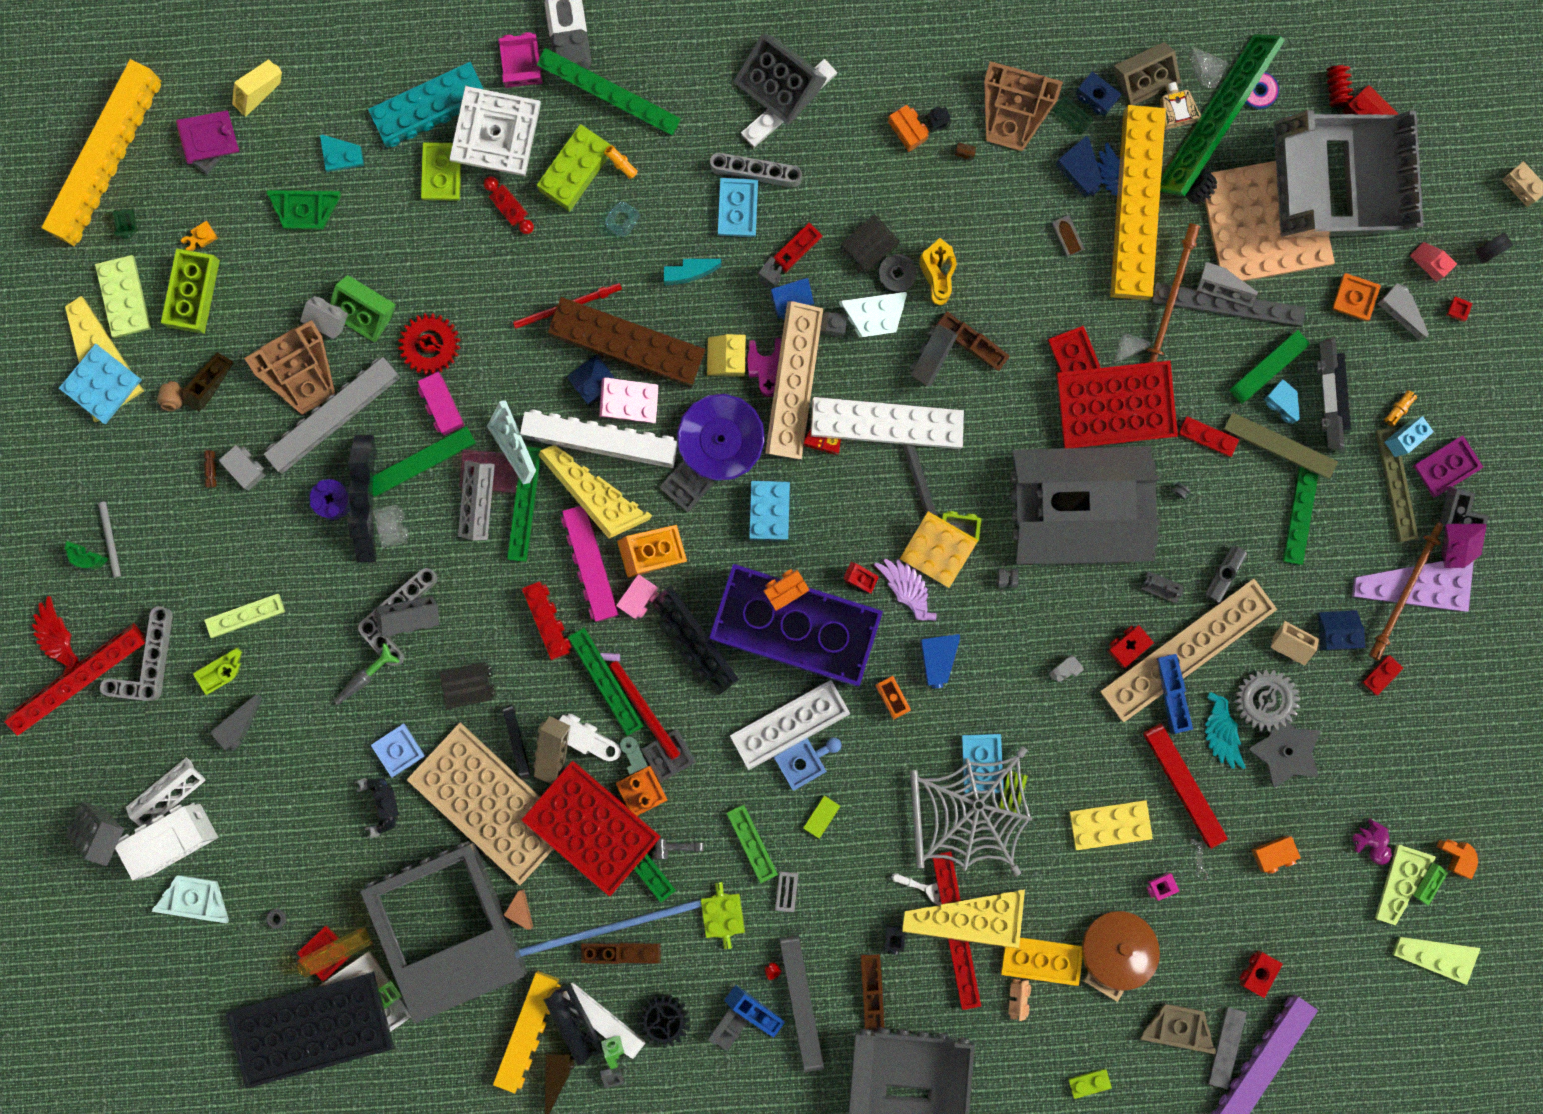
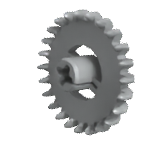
(1259, 716)

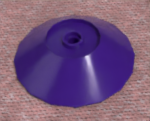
(717, 417)

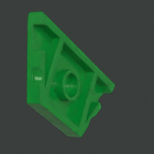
(304, 208)

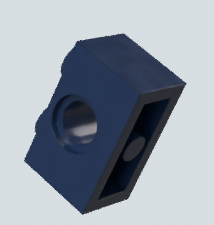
(1093, 84)

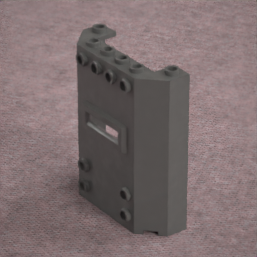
(910, 1061)

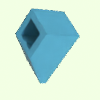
(1285, 401)

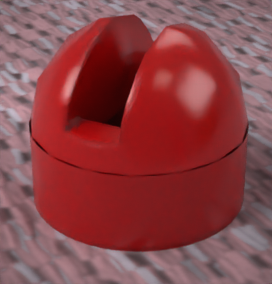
(772, 971)

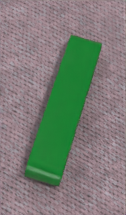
(1269, 366)

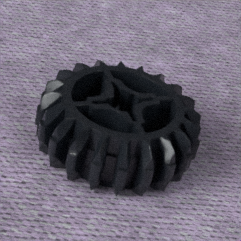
(654, 1024)

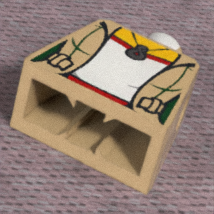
(1179, 107)

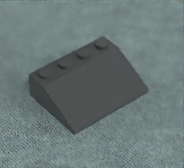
(779, 78)

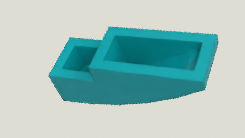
(690, 271)

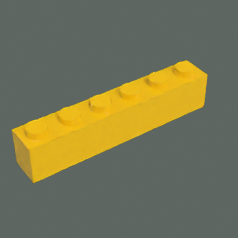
(525, 1034)

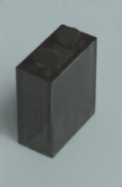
(869, 245)
(467, 685)

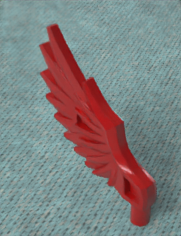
(54, 635)

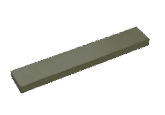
(1280, 446)
(1397, 489)

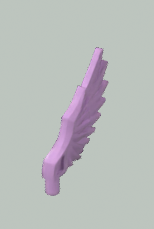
(907, 588)

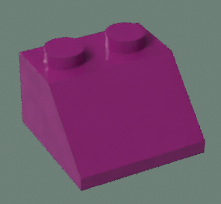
(1462, 544)

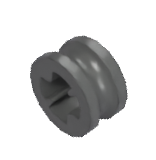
(1180, 491)

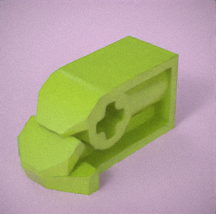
(213, 676)

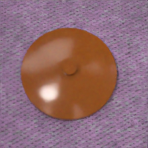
(1120, 951)

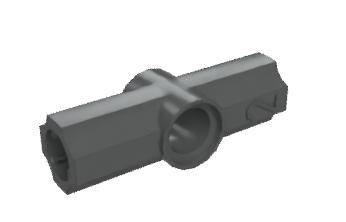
(1231, 563)

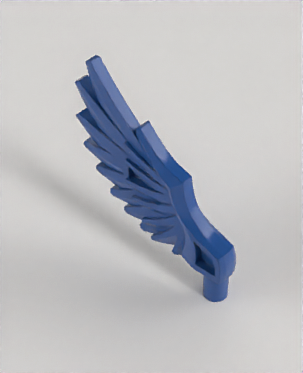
(1110, 169)

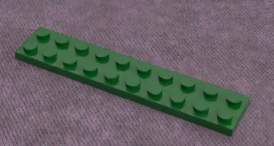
(1220, 114)

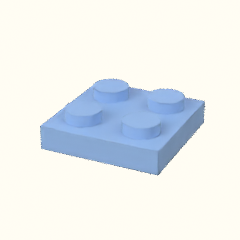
(398, 750)

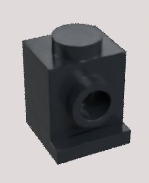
(938, 119)
(894, 948)

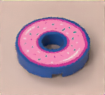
(1270, 94)

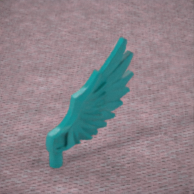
(1223, 732)

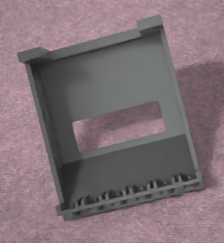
(1379, 174)

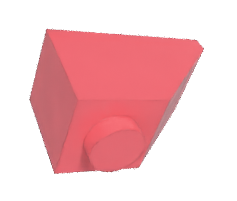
(1433, 261)

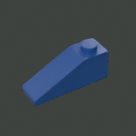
(754, 1011)

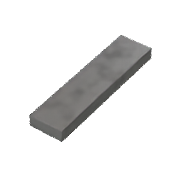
(1227, 1047)

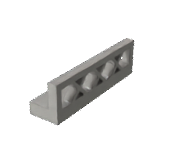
(479, 500)

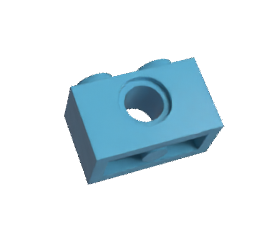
(1408, 436)

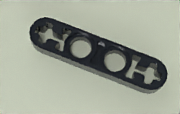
(516, 741)

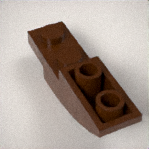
(620, 952)

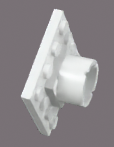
(489, 114)

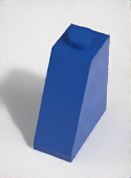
(938, 658)

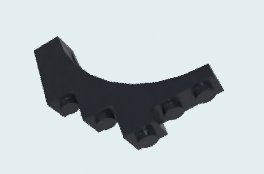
(360, 497)

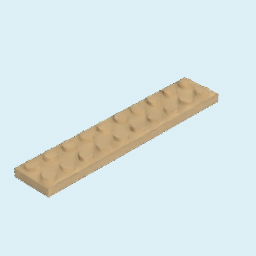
(1193, 648)

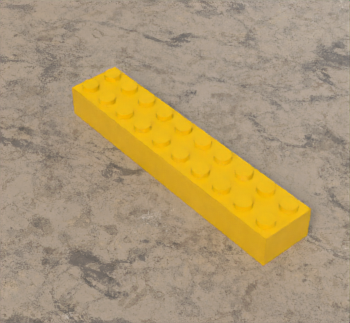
(102, 153)
(1138, 202)

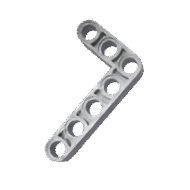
(402, 593)
(149, 662)

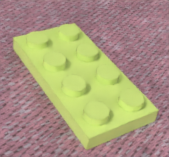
(123, 296)

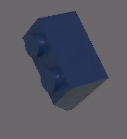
(1340, 630)

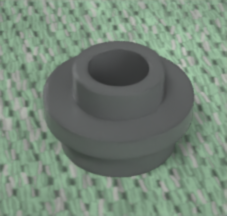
(270, 918)

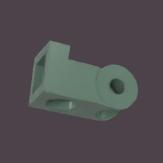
(632, 749)

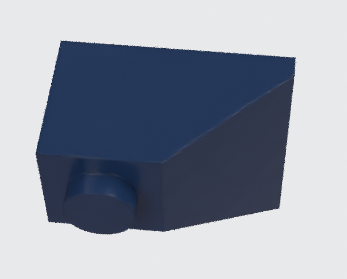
(588, 379)

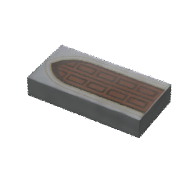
(1067, 236)

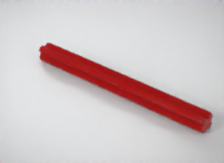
(644, 710)

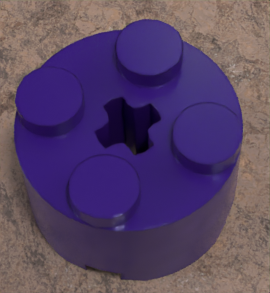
(320, 495)

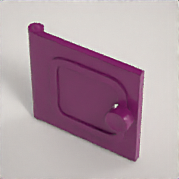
(203, 136)

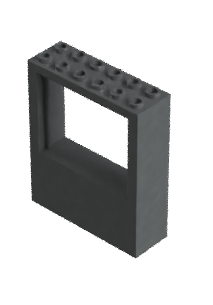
(458, 971)

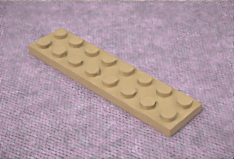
(794, 380)

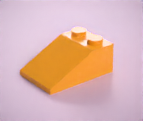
(651, 550)

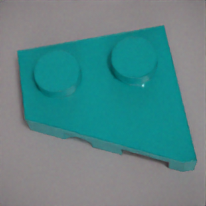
(340, 154)

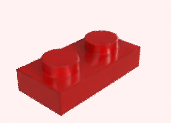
(1382, 675)

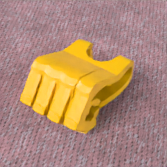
(936, 279)

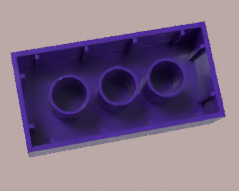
(810, 633)

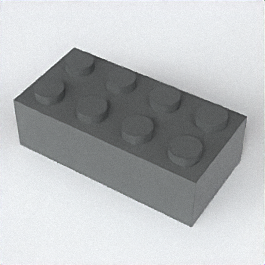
(94, 833)

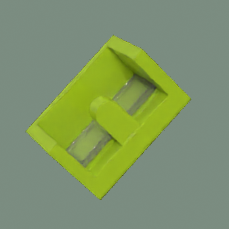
(969, 523)

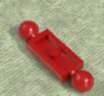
(508, 205)

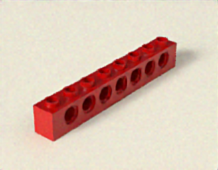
(75, 679)

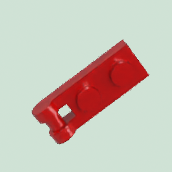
(798, 247)

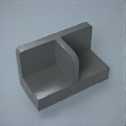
(727, 1029)

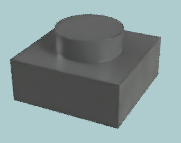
(612, 1077)

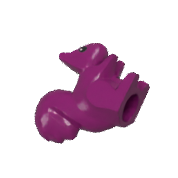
(1376, 837)

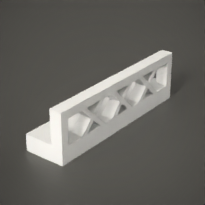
(161, 792)

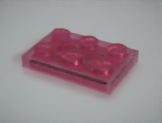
(504, 477)

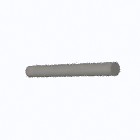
(109, 539)

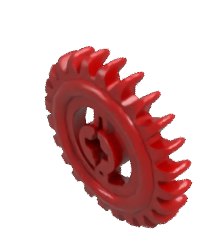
(412, 336)

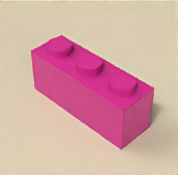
(440, 404)

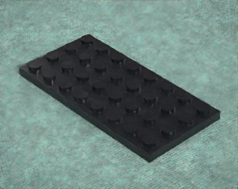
(310, 1030)

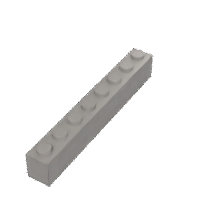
(332, 415)

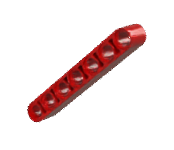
(1185, 786)

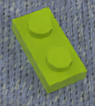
(1089, 1083)

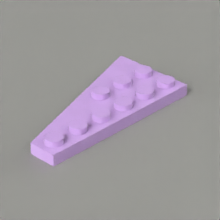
(1434, 587)

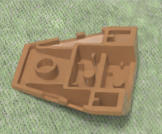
(1016, 104)
(295, 367)

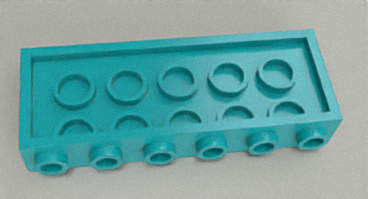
(423, 105)

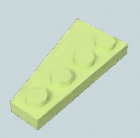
(1404, 875)
(1443, 958)

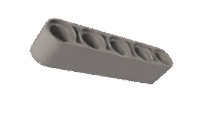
(748, 163)

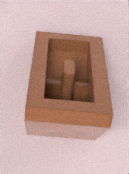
(519, 911)

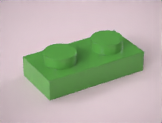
(1430, 884)

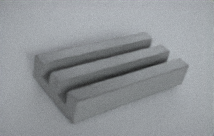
(788, 875)

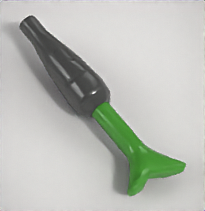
(364, 676)

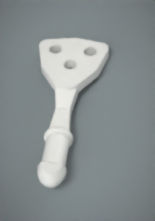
(928, 889)

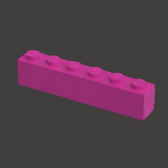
(590, 563)

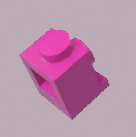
(1169, 886)

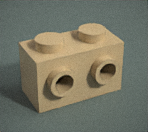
(1524, 184)
(1294, 643)

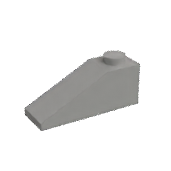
(1224, 284)
(1402, 307)

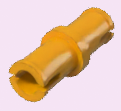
(620, 161)
(1400, 408)

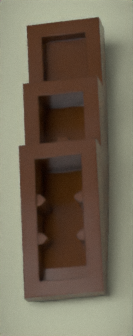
(975, 342)
(872, 991)

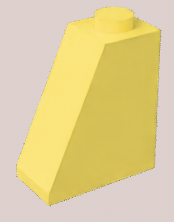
(255, 87)

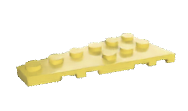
(87, 331)
(596, 496)
(978, 920)

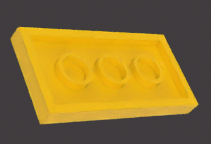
(1043, 961)

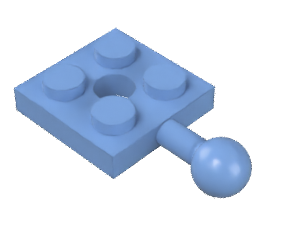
(805, 751)

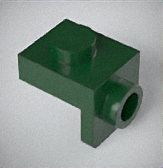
(125, 223)

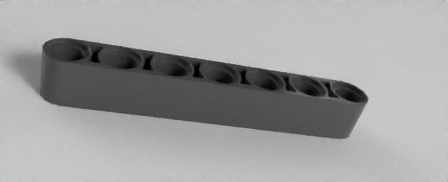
(801, 1003)

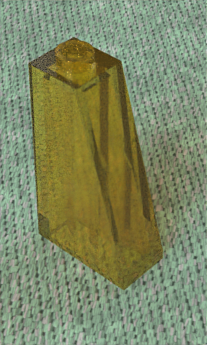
(334, 952)

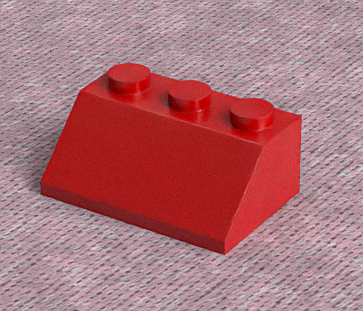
(1369, 103)

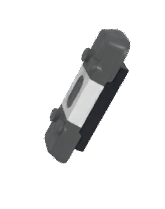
(568, 30)
(1335, 394)

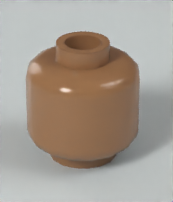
(170, 396)

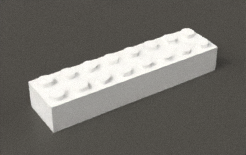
(599, 439)

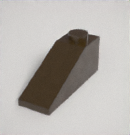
(206, 382)
(557, 1072)

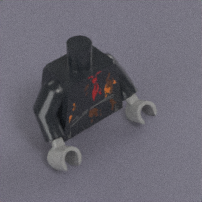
(384, 804)

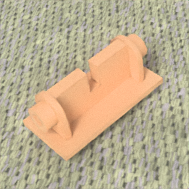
(1022, 992)

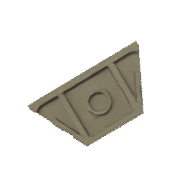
(1180, 1028)

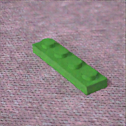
(752, 843)

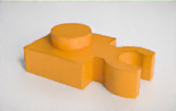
(202, 235)

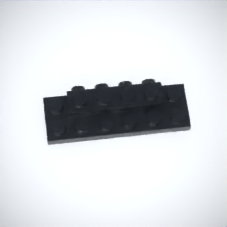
(692, 642)

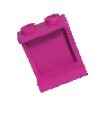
(520, 60)

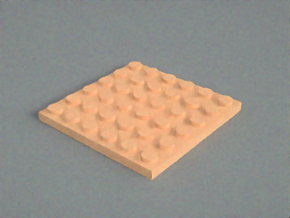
(1247, 227)

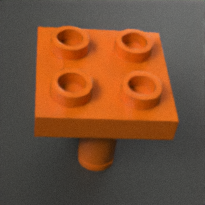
(642, 791)

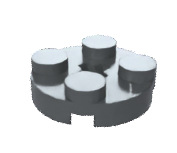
(891, 264)

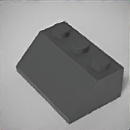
(933, 354)

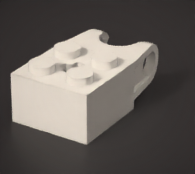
(587, 740)

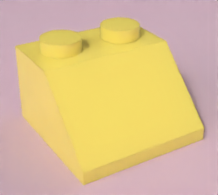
(726, 355)

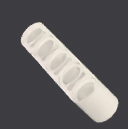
(607, 1023)

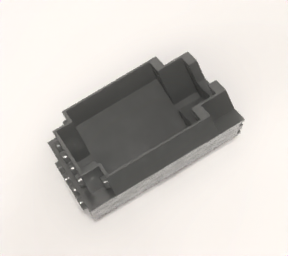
(1121, 504)

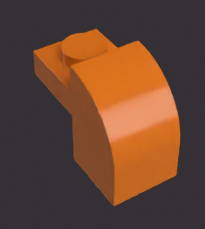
(1464, 857)

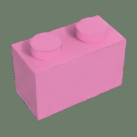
(637, 597)

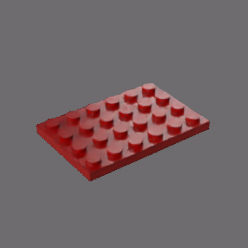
(1117, 404)
(591, 828)

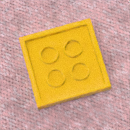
(938, 549)

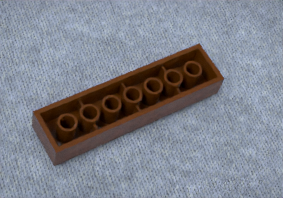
(626, 342)

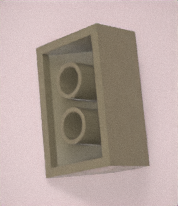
(1147, 73)

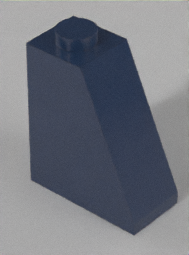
(1081, 168)

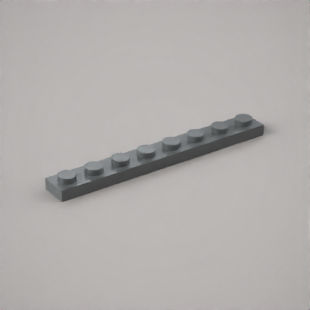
(1261, 309)

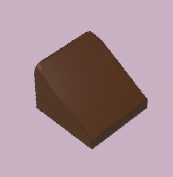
(965, 151)

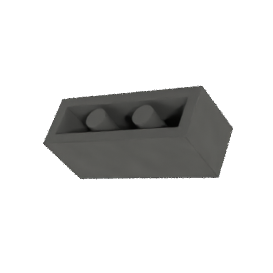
(407, 616)

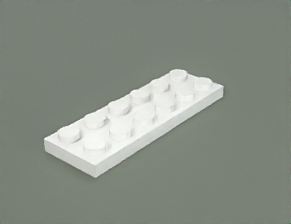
(790, 725)

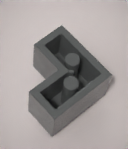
(1458, 508)

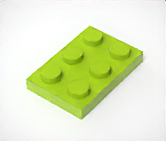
(439, 175)

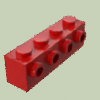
(546, 620)

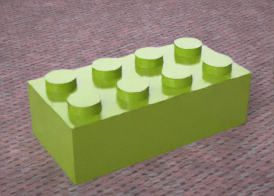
(574, 168)
(190, 291)

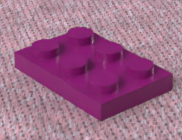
(1448, 466)

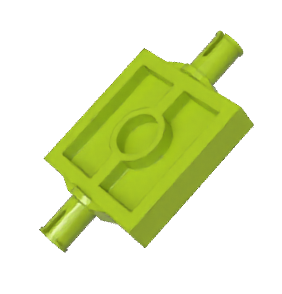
(723, 915)

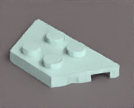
(875, 314)
(193, 899)

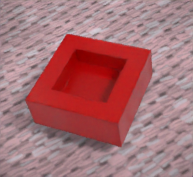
(1459, 309)

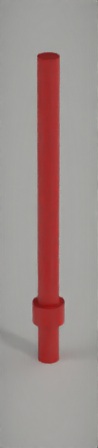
(602, 293)

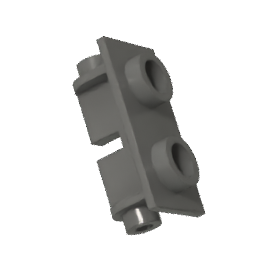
(1162, 587)

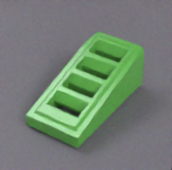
(394, 988)

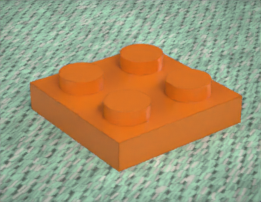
(1356, 297)

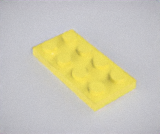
(1110, 825)

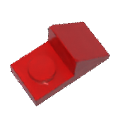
(860, 577)

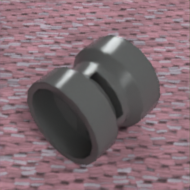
(1007, 578)

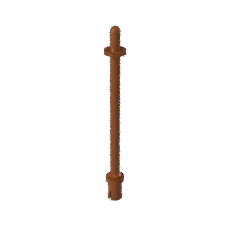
(1188, 245)
(1382, 640)

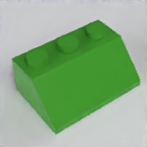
(366, 309)

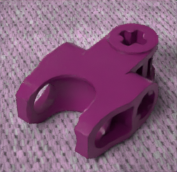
(764, 367)

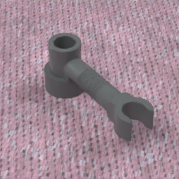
(661, 848)

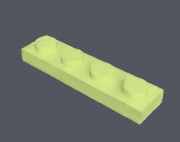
(244, 615)

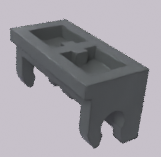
(768, 275)

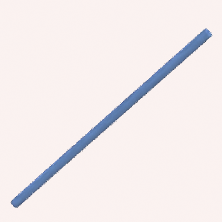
(610, 928)

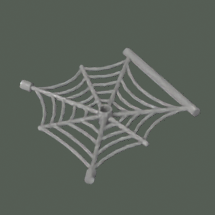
(920, 857)

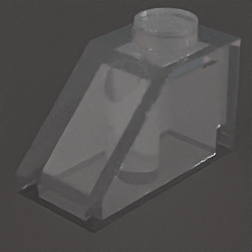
(1207, 67)

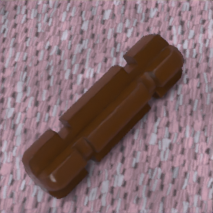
(209, 469)

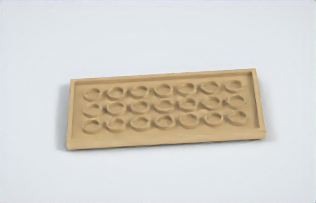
(483, 801)

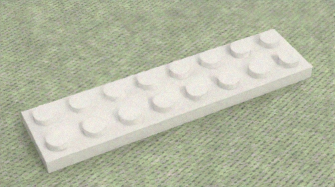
(887, 423)

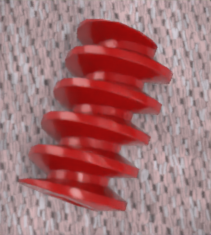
(1338, 86)

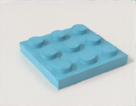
(100, 383)

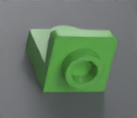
(612, 1049)

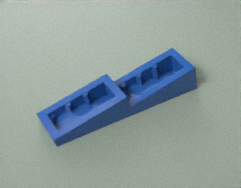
(1174, 696)

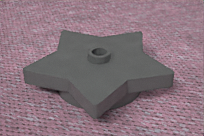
(1279, 764)

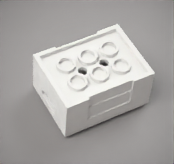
(165, 840)

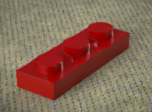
(1208, 436)

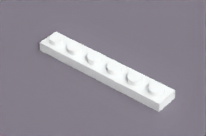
(768, 121)

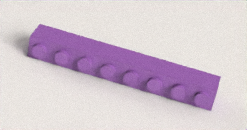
(1267, 1057)

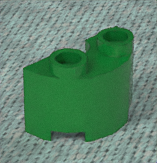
(78, 556)

